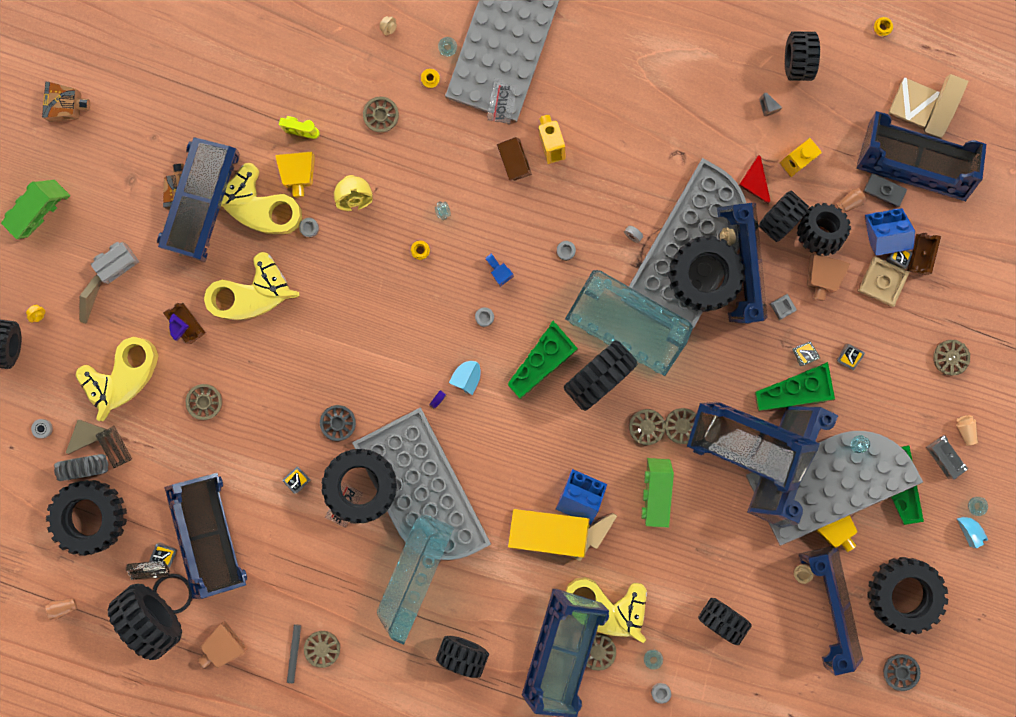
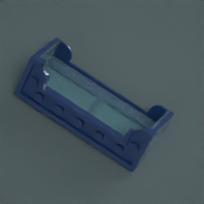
(562, 654)

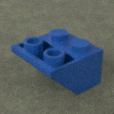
(889, 231)
(581, 496)

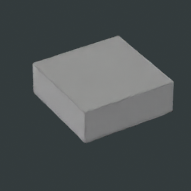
(783, 307)

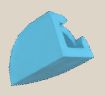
(466, 376)
(972, 531)

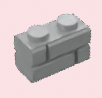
(114, 262)

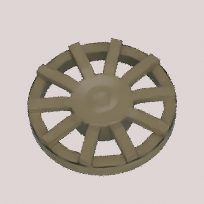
(381, 114)
(951, 357)
(203, 401)
(681, 426)
(647, 427)
(321, 649)
(598, 653)

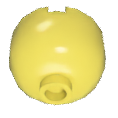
(352, 192)

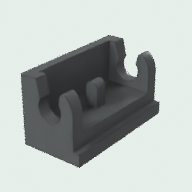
(947, 458)

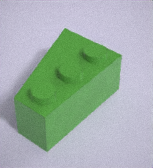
(32, 207)
(657, 492)

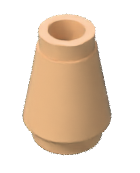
(968, 429)

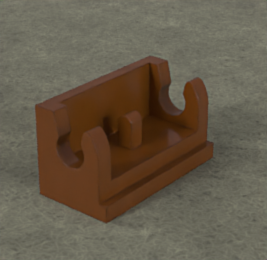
(514, 159)
(924, 254)
(194, 331)

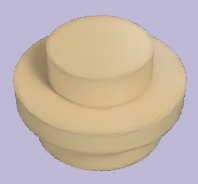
(388, 25)
(728, 235)
(803, 574)

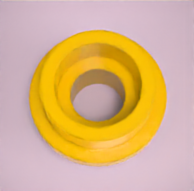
(887, 23)
(430, 84)
(415, 246)
(35, 313)

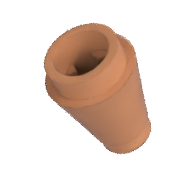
(852, 200)
(59, 608)

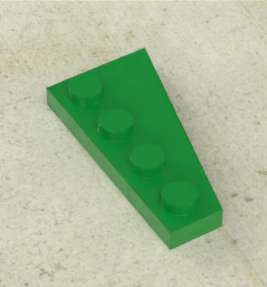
(548, 354)
(803, 389)
(908, 501)

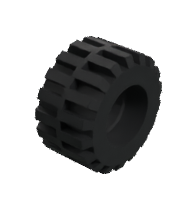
(802, 56)
(783, 216)
(828, 218)
(9, 343)
(724, 621)
(462, 656)

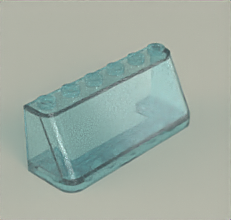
(622, 314)
(413, 576)

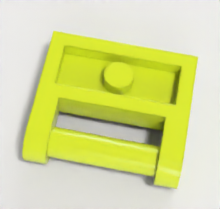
(292, 126)

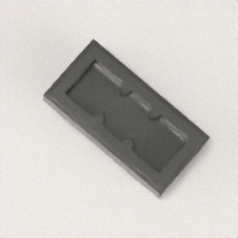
(885, 190)

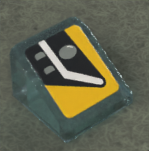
(806, 353)

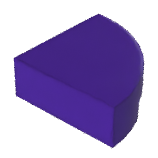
(177, 327)
(437, 399)

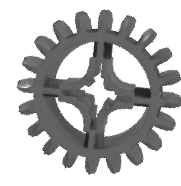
(81, 467)

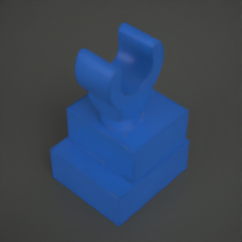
(501, 272)

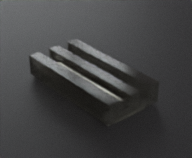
(106, 432)
(148, 570)

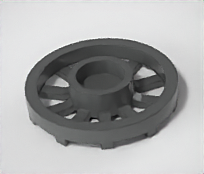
(337, 423)
(901, 672)

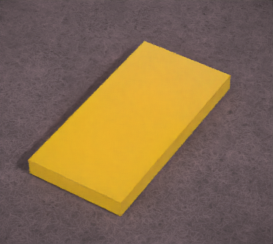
(549, 533)

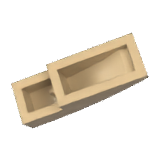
(945, 106)
(597, 531)

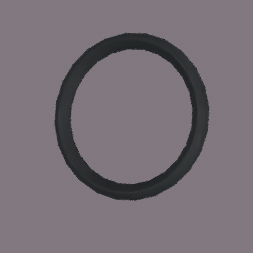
(187, 584)

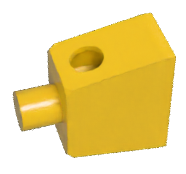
(551, 140)
(801, 157)
(296, 171)
(840, 533)

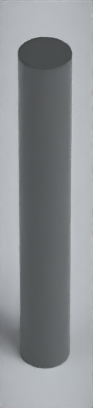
(294, 653)

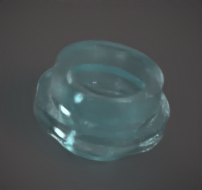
(444, 41)
(442, 210)
(860, 444)
(983, 506)
(653, 653)

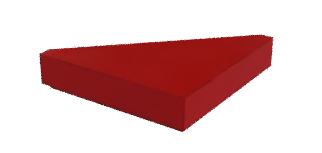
(755, 181)

